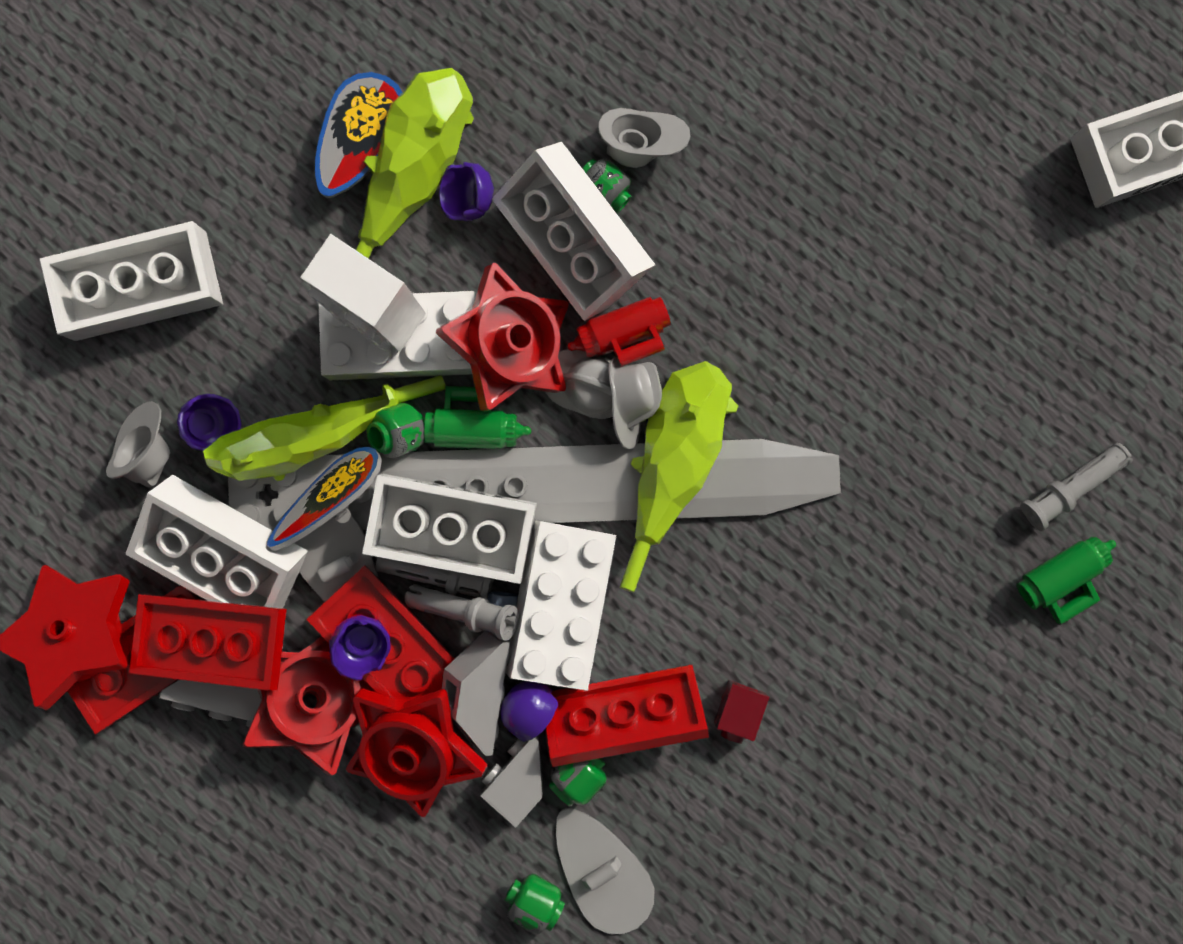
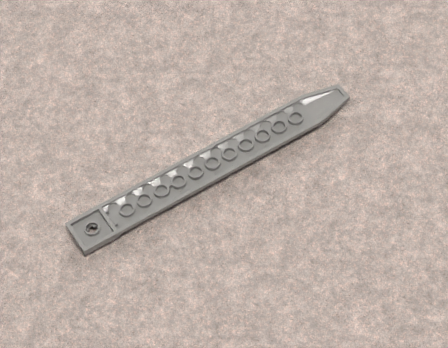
(578, 480)

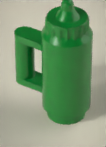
(471, 427)
(1064, 574)

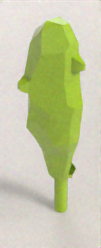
(414, 151)
(293, 440)
(678, 454)

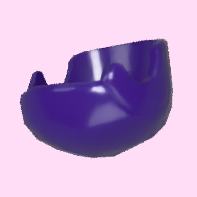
(465, 191)
(206, 419)
(359, 646)
(528, 709)

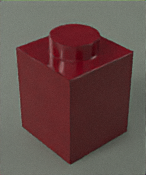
(740, 712)

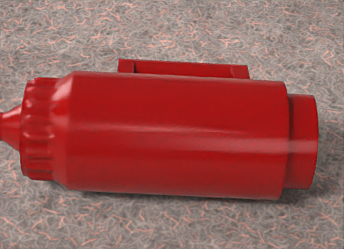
(624, 328)

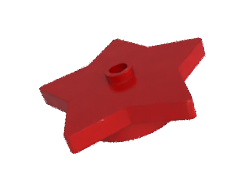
(508, 339)
(67, 633)
(288, 722)
(411, 747)

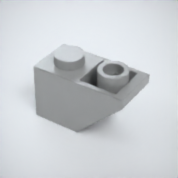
(518, 784)

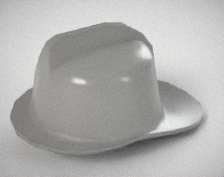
(641, 136)
(586, 384)
(634, 398)
(139, 447)

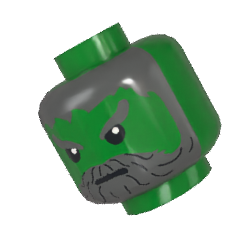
(610, 181)
(396, 430)
(578, 781)
(534, 904)

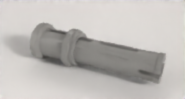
(1063, 495)
(452, 581)
(475, 613)

